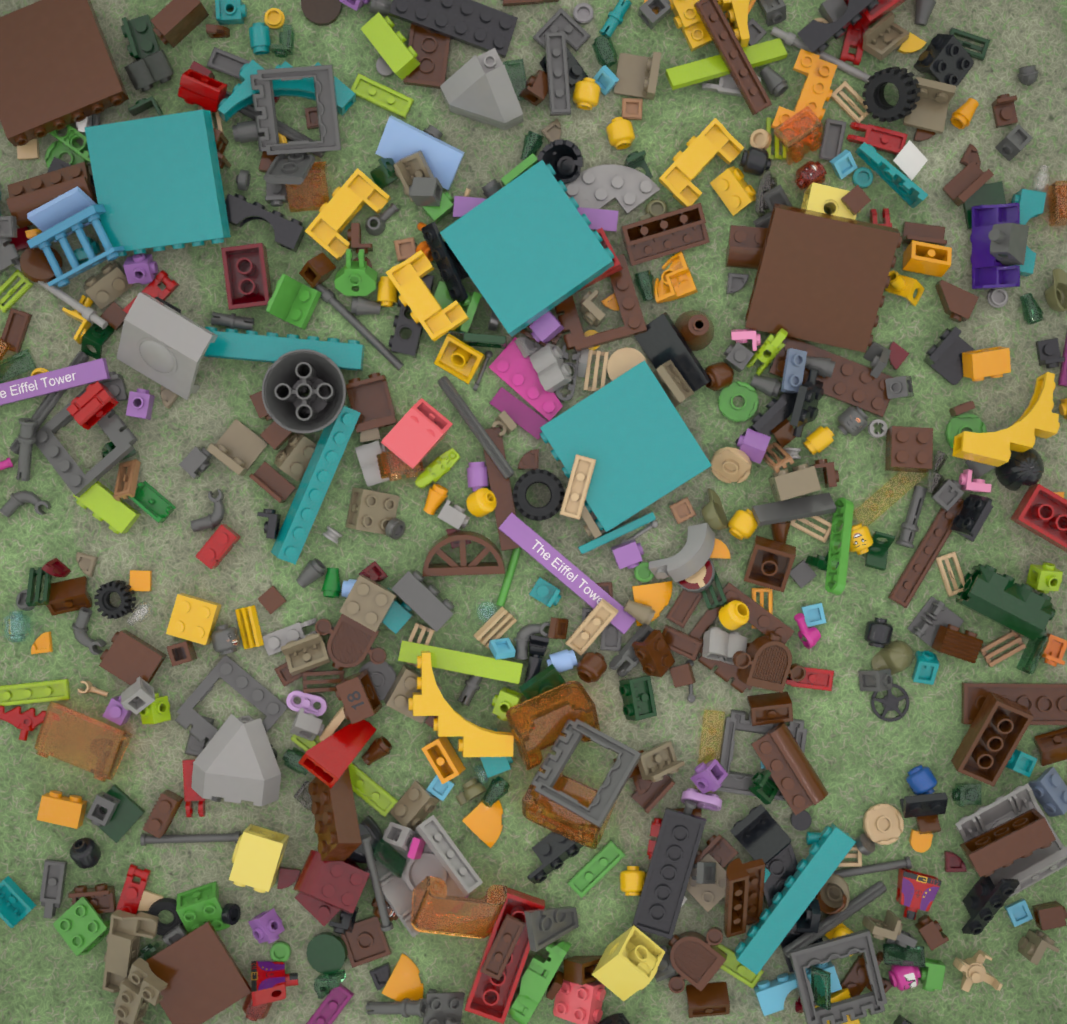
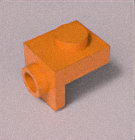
(1054, 650)

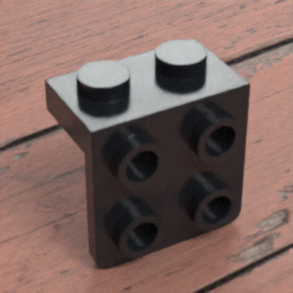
(945, 60)
(947, 355)
(972, 516)
(760, 835)

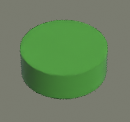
(642, 572)
(280, 951)

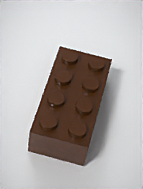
(992, 739)
(335, 818)
(1008, 842)

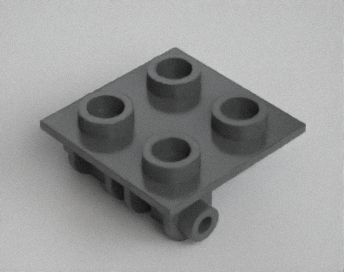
(930, 618)
(442, 1006)

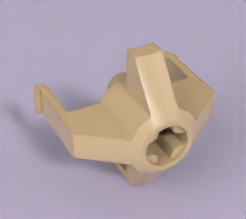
(975, 972)

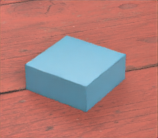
(605, 79)
(843, 164)
(814, 614)
(502, 648)
(438, 789)
(1018, 912)

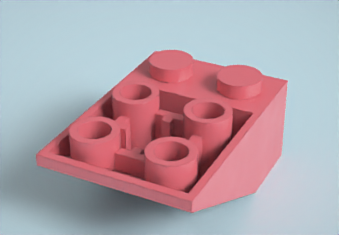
(417, 433)

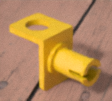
(904, 287)
(87, 302)

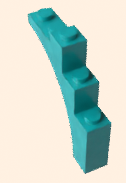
(304, 88)

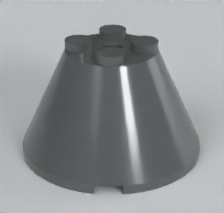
(294, 376)

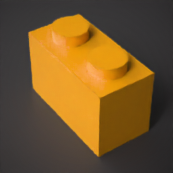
(927, 258)
(986, 362)
(443, 759)
(62, 809)

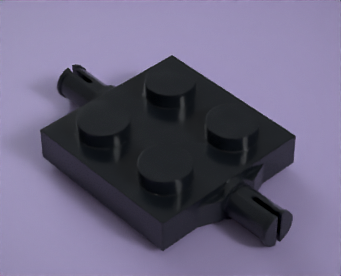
(806, 402)

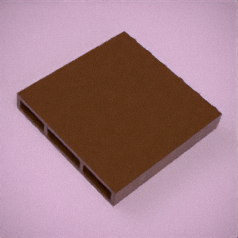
(54, 69)
(822, 277)

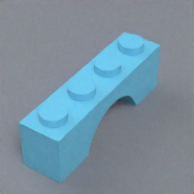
(773, 993)

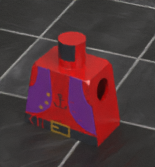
(916, 891)
(270, 981)

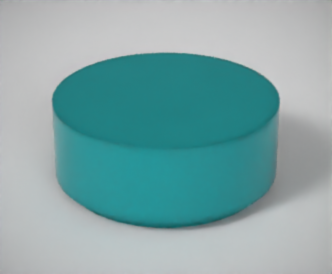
(862, 177)

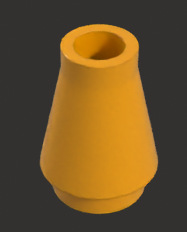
(963, 115)
(435, 498)

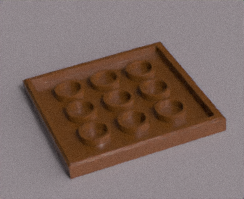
(198, 976)

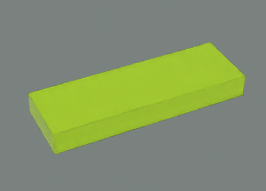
(382, 96)
(737, 969)

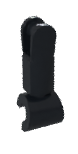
(537, 648)

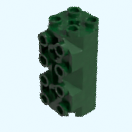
(1006, 602)

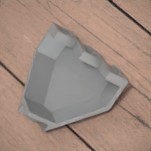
(483, 92)
(238, 764)

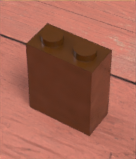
(178, 20)
(131, 658)

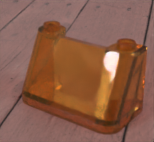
(541, 719)
(82, 741)
(560, 820)
(453, 915)

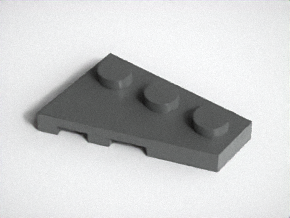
(549, 925)

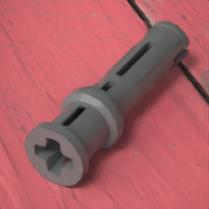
(26, 440)
(910, 526)
(405, 1008)

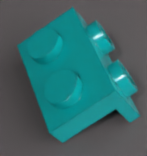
(13, 902)

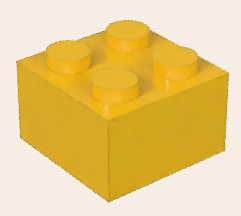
(193, 619)

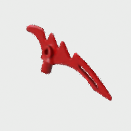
(25, 721)

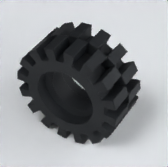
(104, 599)

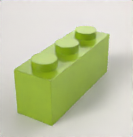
(391, 45)
(116, 513)

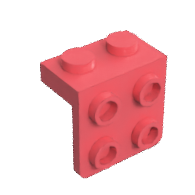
(580, 1002)

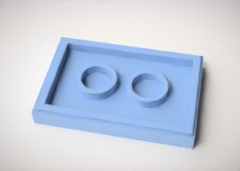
(60, 209)

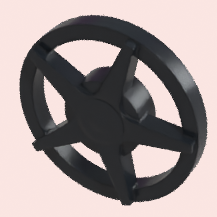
(890, 703)

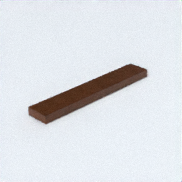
(733, 55)
(502, 490)
(925, 555)

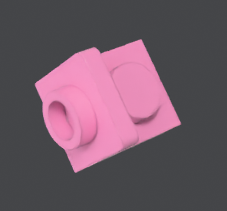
(743, 335)
(976, 485)

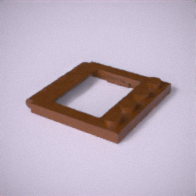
(628, 306)
(758, 617)

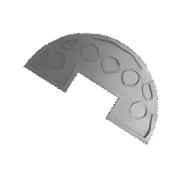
(607, 182)

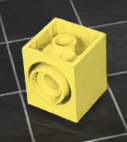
(828, 198)
(258, 858)
(629, 963)

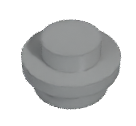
(997, 297)

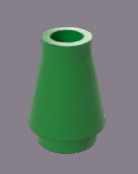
(332, 585)

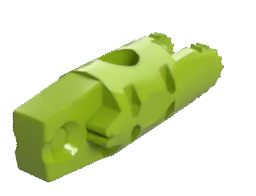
(774, 345)
(437, 468)

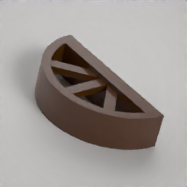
(474, 567)

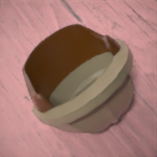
(834, 895)

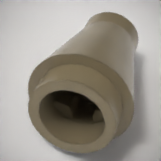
(641, 612)

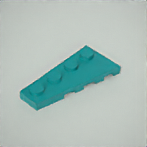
(892, 176)

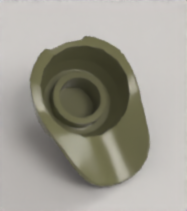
(1057, 293)
(714, 513)
(894, 656)

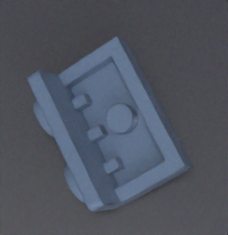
(793, 370)
(1050, 792)

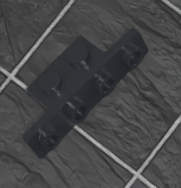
(448, 264)
(776, 412)
(552, 853)
(985, 901)

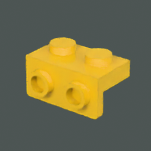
(734, 190)

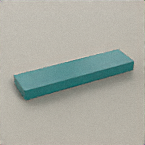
(617, 533)

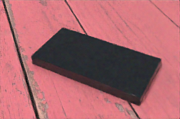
(665, 343)

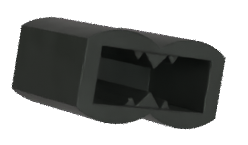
(149, 70)

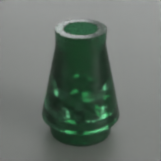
(531, 144)
(645, 284)
(1031, 311)
(495, 791)

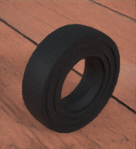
(165, 904)

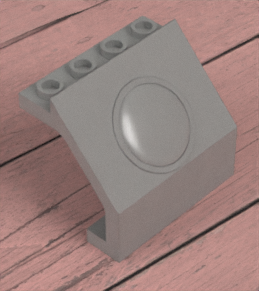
(163, 344)
(439, 859)
(1029, 869)

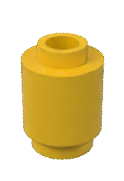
(387, 292)
(819, 440)

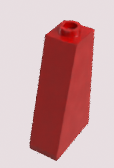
(334, 754)

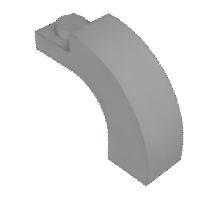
(690, 559)

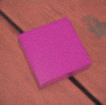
(416, 848)

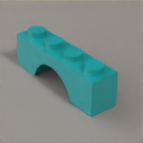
(1031, 206)

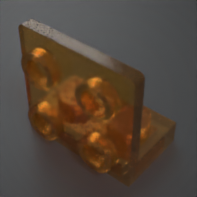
(800, 134)
(311, 192)

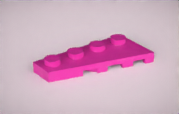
(524, 380)

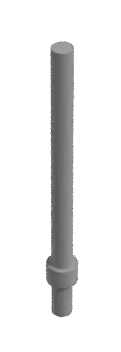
(791, 39)
(87, 312)

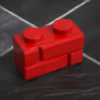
(201, 90)
(92, 405)
(218, 546)

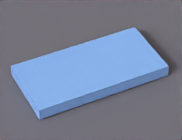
(403, 140)

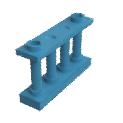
(59, 233)

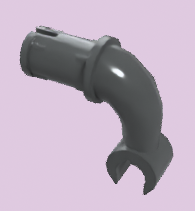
(20, 498)
(213, 519)
(80, 632)
(523, 637)

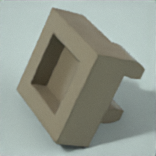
(505, 422)

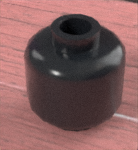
(755, 161)
(878, 633)
(85, 853)

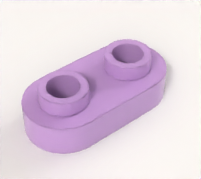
(307, 702)
(708, 802)

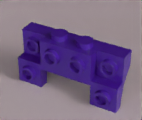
(986, 269)

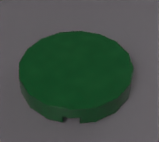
(326, 953)

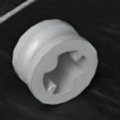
(871, 428)
(793, 452)
(332, 534)

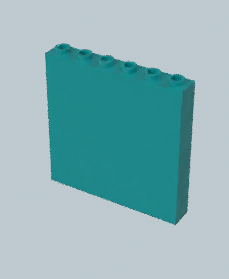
(159, 181)
(528, 247)
(636, 443)

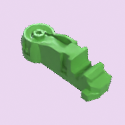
(536, 981)

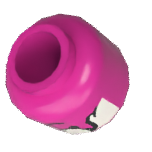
(904, 977)

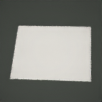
(910, 160)

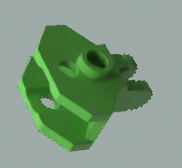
(356, 275)

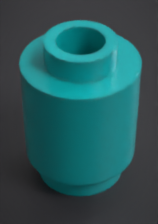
(259, 38)

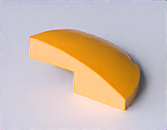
(668, 287)
(653, 595)
(486, 822)
(404, 981)

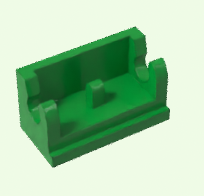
(152, 502)

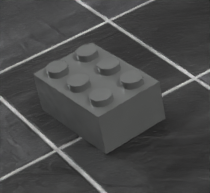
(424, 599)

